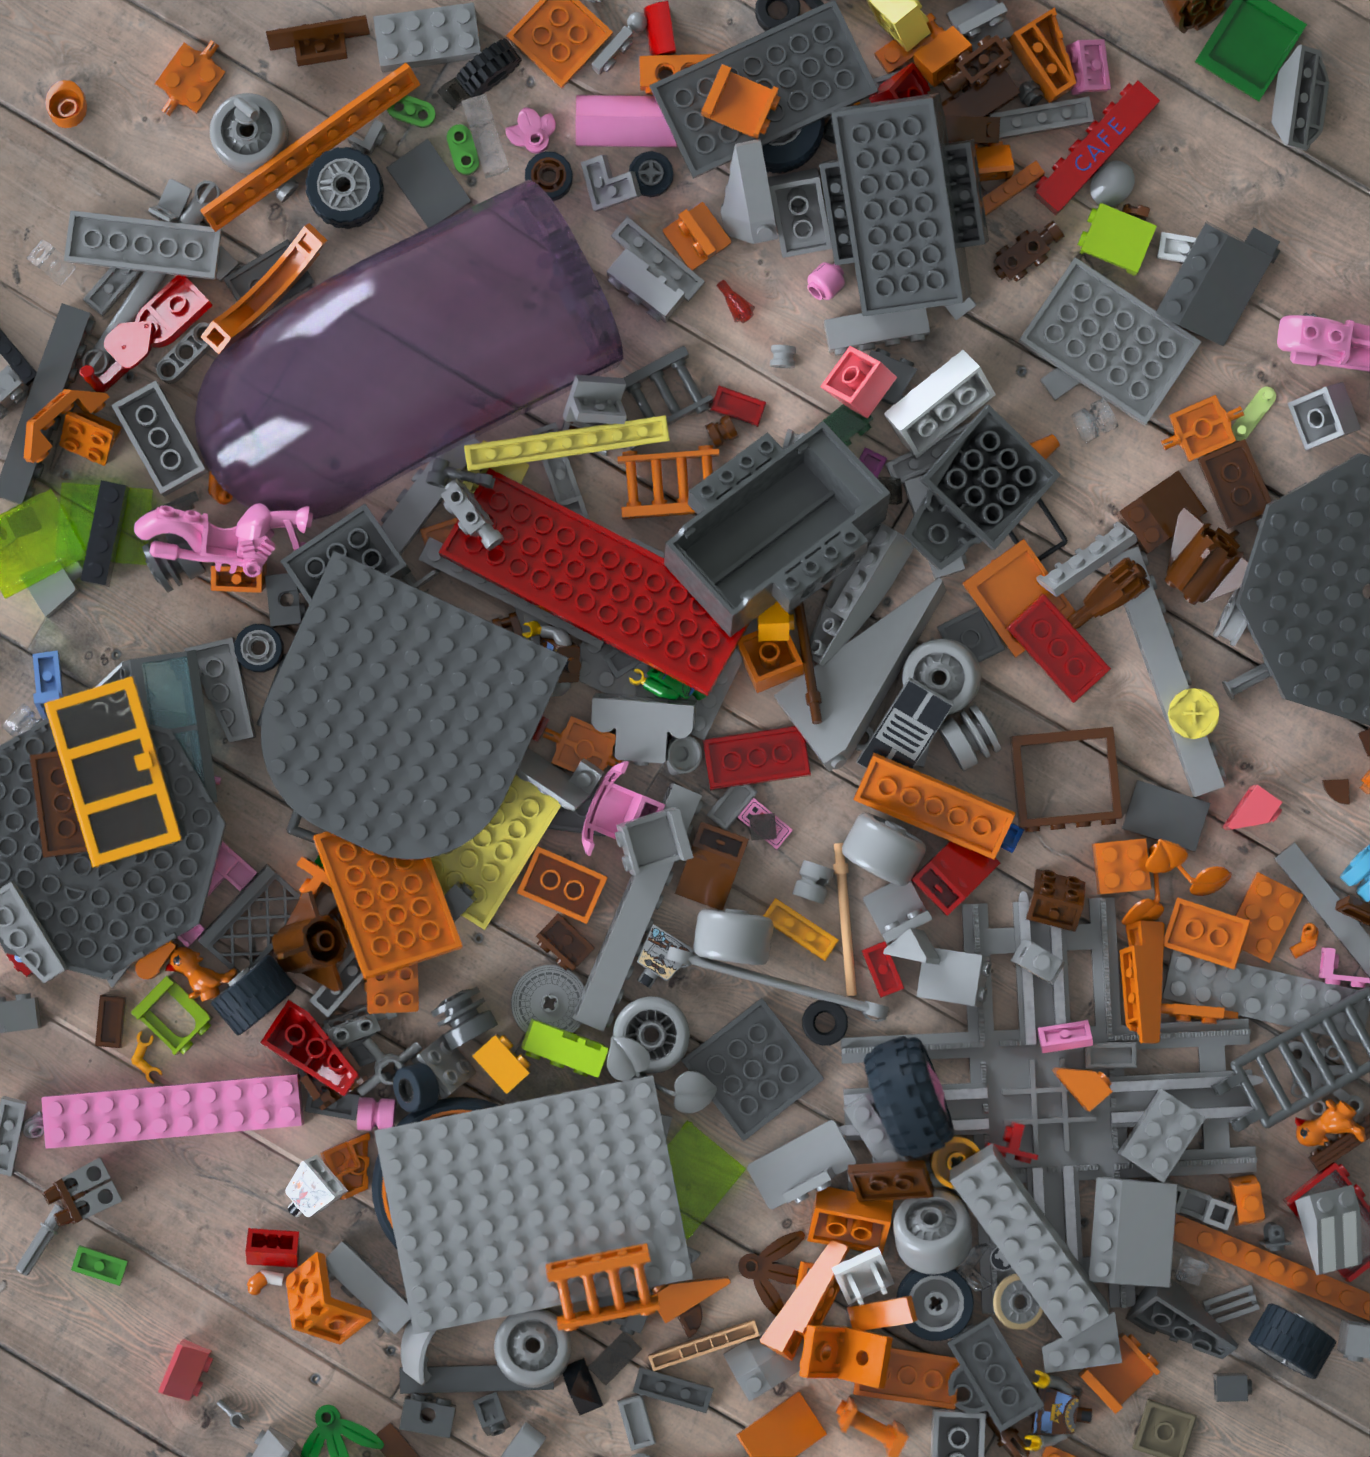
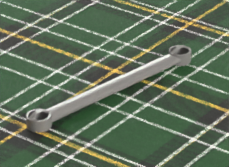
(148, 281)
(689, 958)

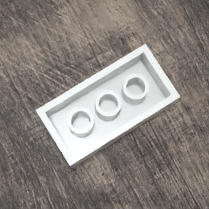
(939, 403)

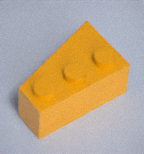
(775, 624)

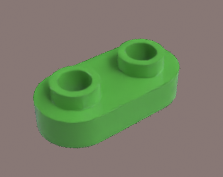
(411, 111)
(463, 149)

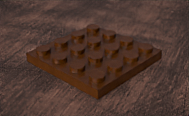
(55, 807)

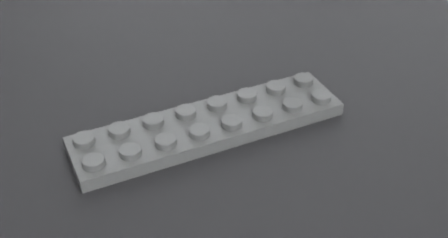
(1258, 993)

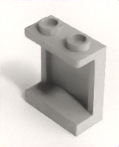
(653, 840)
(956, 979)

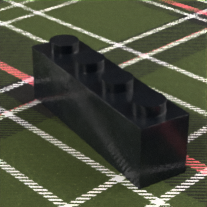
(105, 533)

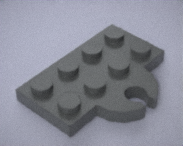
(991, 1376)

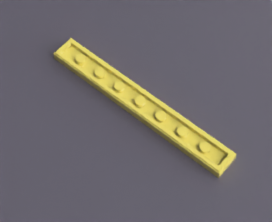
(566, 443)

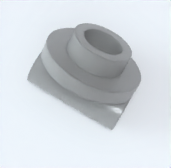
(245, 111)
(34, 1126)

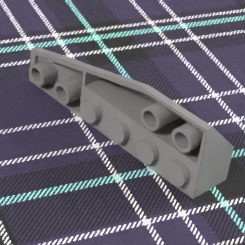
(858, 591)

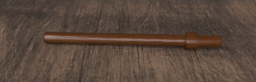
(813, 697)

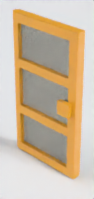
(113, 771)

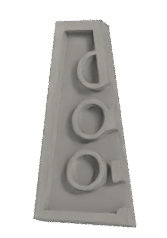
(225, 687)
(26, 935)

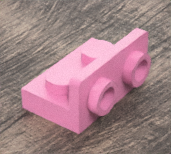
(1089, 66)

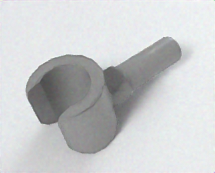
(234, 1416)

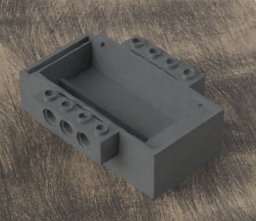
(903, 204)
(775, 526)

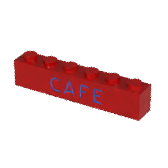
(1096, 147)

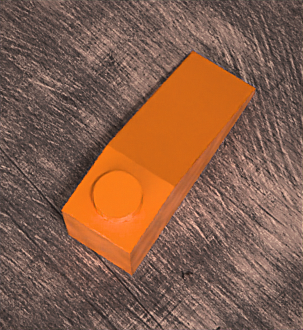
(682, 1295)

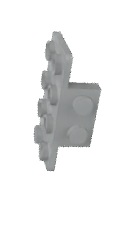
(802, 1165)

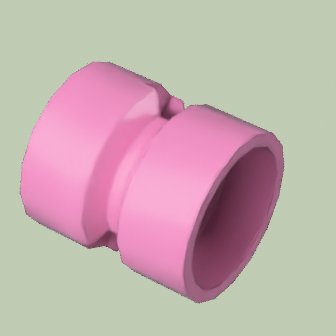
(375, 1113)

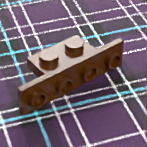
(319, 41)

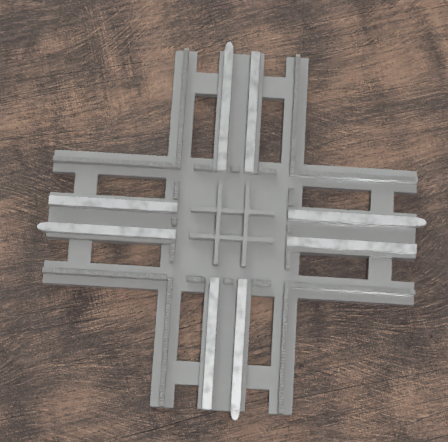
(1016, 1083)

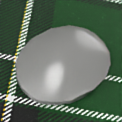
(1112, 183)

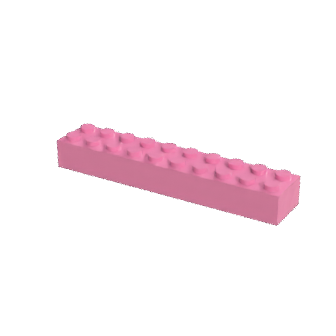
(172, 1111)

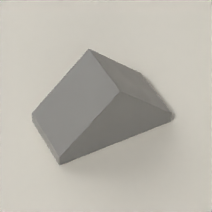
(913, 946)

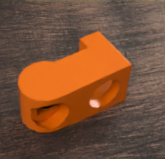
(154, 962)

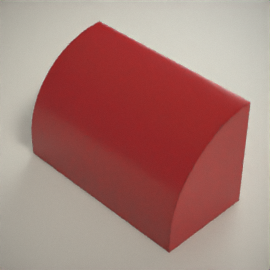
(659, 29)
(272, 1248)

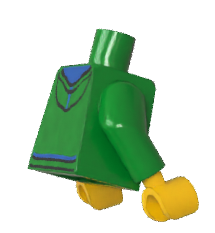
(665, 686)

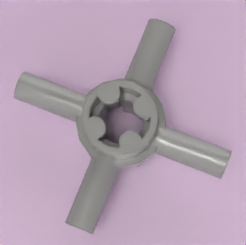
(381, 1061)

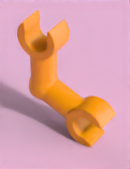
(137, 1058)

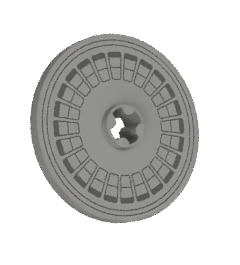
(539, 983)

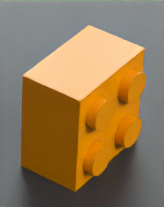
(502, 1063)

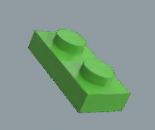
(99, 1265)

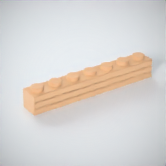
(704, 1345)

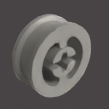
(1231, 622)

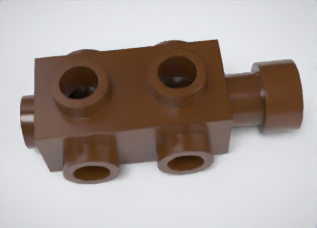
(979, 60)
(1023, 255)

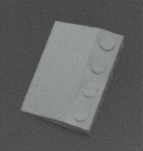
(1133, 1232)

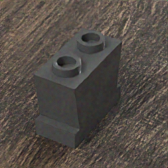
(901, 369)

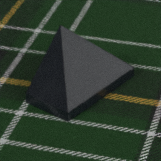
(581, 1387)

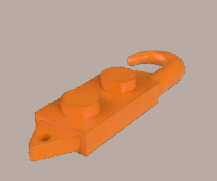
(1207, 1014)

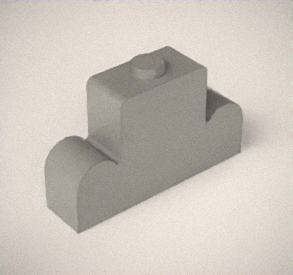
(642, 724)

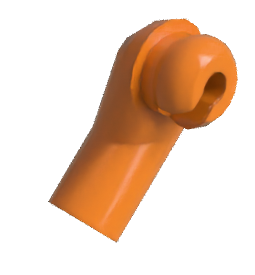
(218, 492)
(1308, 940)

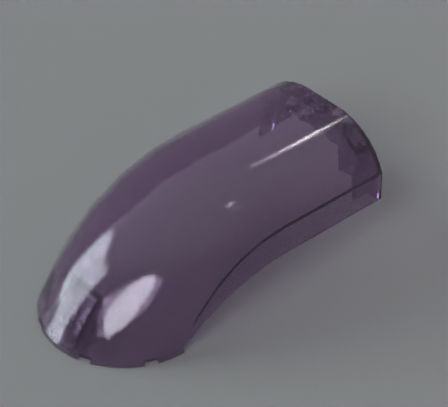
(406, 357)

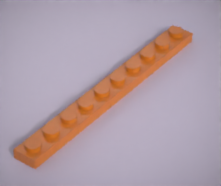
(310, 146)
(1272, 1267)

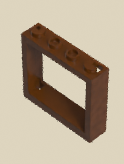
(1059, 822)

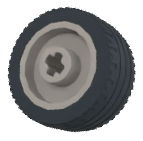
(952, 1311)

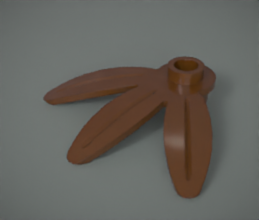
(767, 1270)

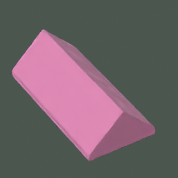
(621, 122)

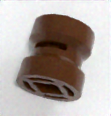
(721, 431)

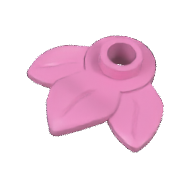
(531, 127)

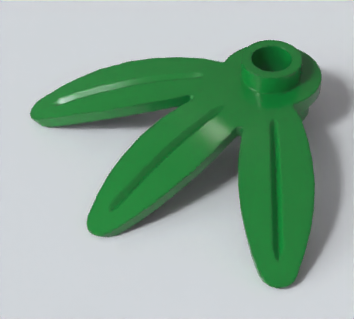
(332, 1433)

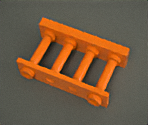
(659, 506)
(609, 1262)
(891, 1436)

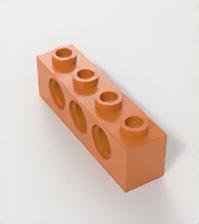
(652, 65)

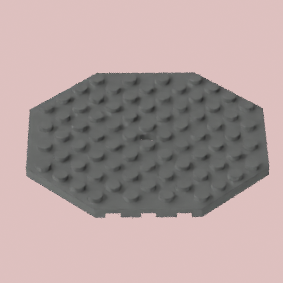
(1308, 595)
(123, 908)

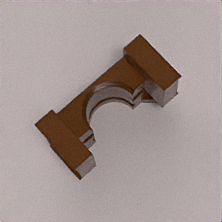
(331, 1096)

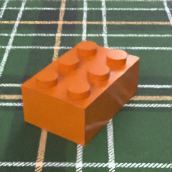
(562, 885)

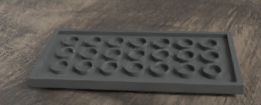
(806, 58)

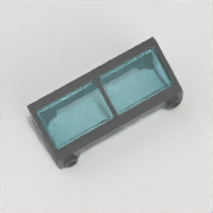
(174, 700)

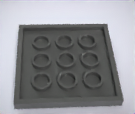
(754, 1068)

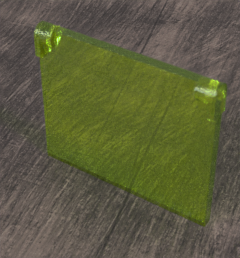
(700, 1174)

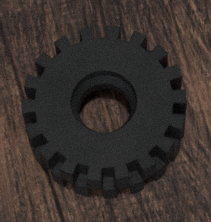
(489, 68)

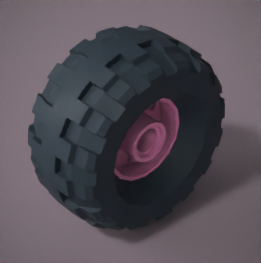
(909, 1096)

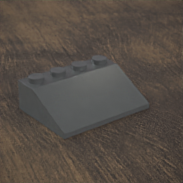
(1214, 284)
(354, 536)

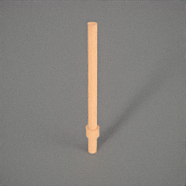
(841, 869)

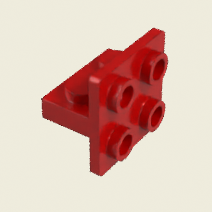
(1013, 1137)

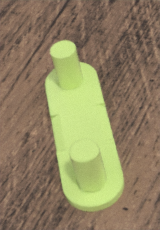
(1253, 413)

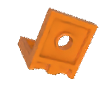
(315, 1310)
(843, 1355)

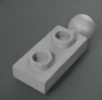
(621, 43)

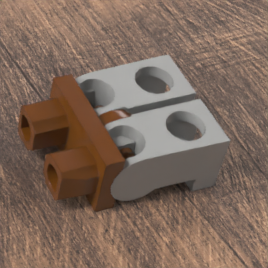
(75, 1197)

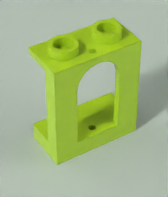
(174, 1042)

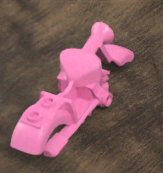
(1325, 342)
(242, 545)

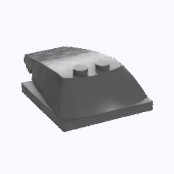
(978, 490)

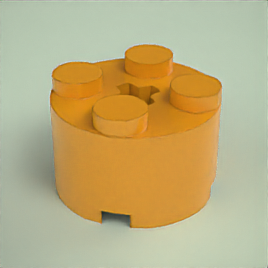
(940, 1159)

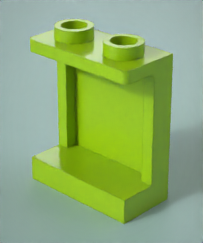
(1117, 238)

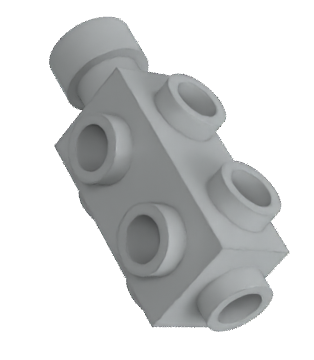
(469, 514)
(354, 1026)

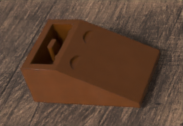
(714, 866)

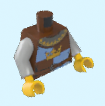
(559, 641)
(1059, 1413)

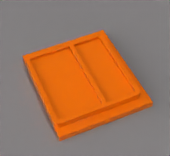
(1009, 587)

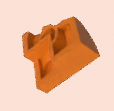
(350, 1164)

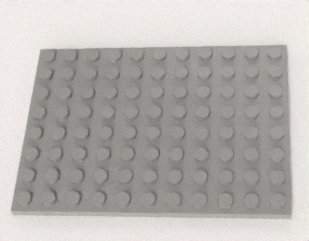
(525, 1185)

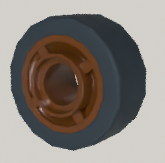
(550, 162)

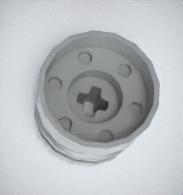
(969, 737)

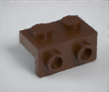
(564, 942)

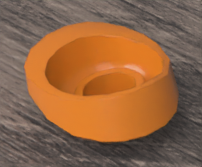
(66, 104)

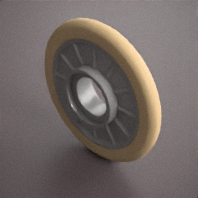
(1004, 1304)

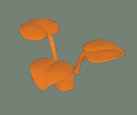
(1162, 859)

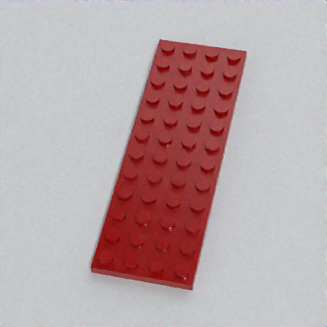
(593, 583)

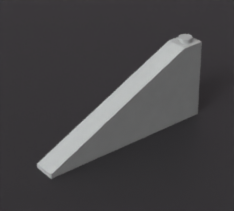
(858, 679)

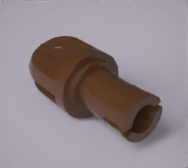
(1005, 1438)

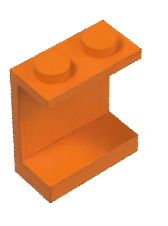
(740, 103)
(1119, 1381)

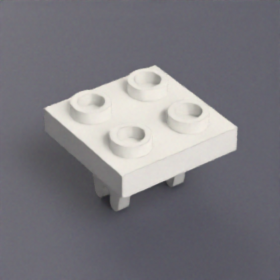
(863, 1276)

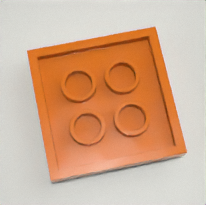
(559, 37)

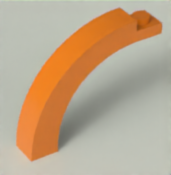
(266, 292)

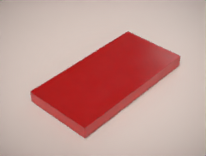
(1058, 648)
(756, 758)

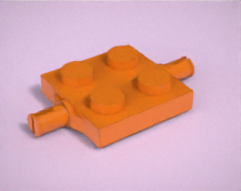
(190, 78)
(1202, 428)
(582, 741)

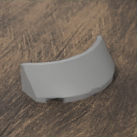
(413, 1354)

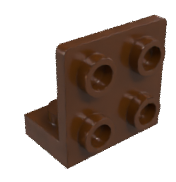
(1056, 900)

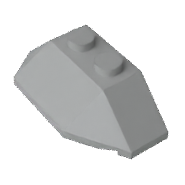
(1301, 98)

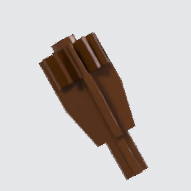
(1112, 591)

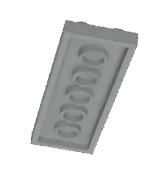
(142, 245)

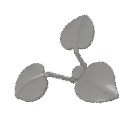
(630, 1058)

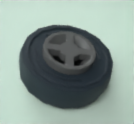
(652, 164)

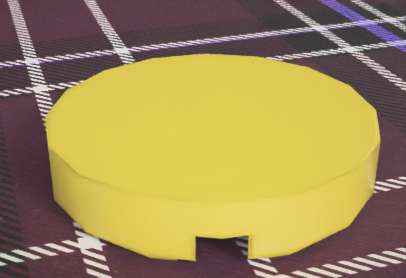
(1193, 713)

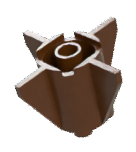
(1204, 560)
(311, 944)

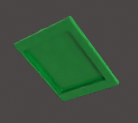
(1251, 45)

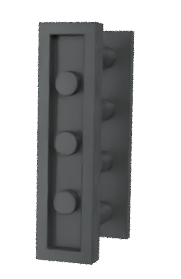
(655, 373)

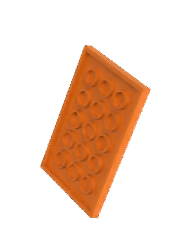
(387, 906)

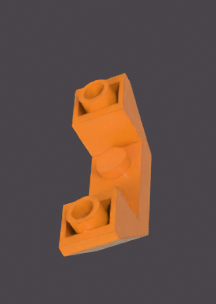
(36, 444)

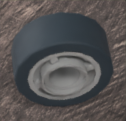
(272, 654)

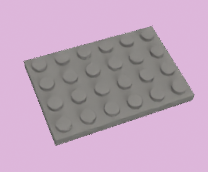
(1109, 341)

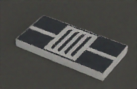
(907, 725)

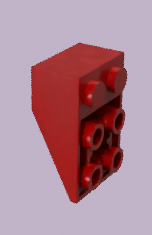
(953, 875)

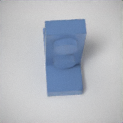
(47, 680)

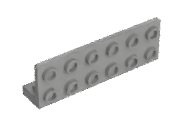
(550, 780)

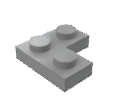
(604, 188)

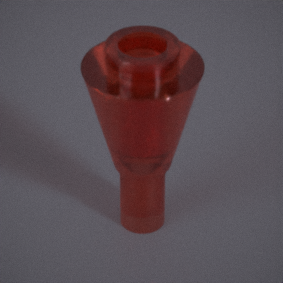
(738, 306)

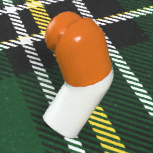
(263, 1278)

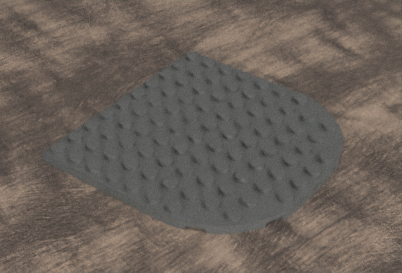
(401, 714)

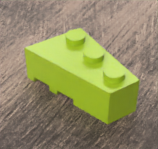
(564, 1048)

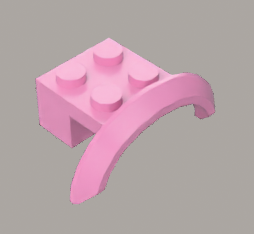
(614, 806)

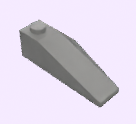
(747, 201)
(759, 1367)

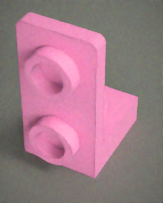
(1329, 962)

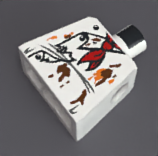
(313, 1188)

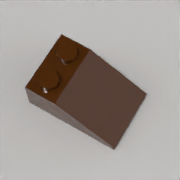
(1156, 512)

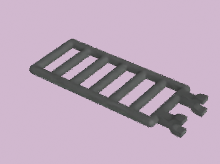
(1280, 1041)

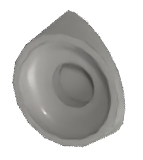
(683, 755)

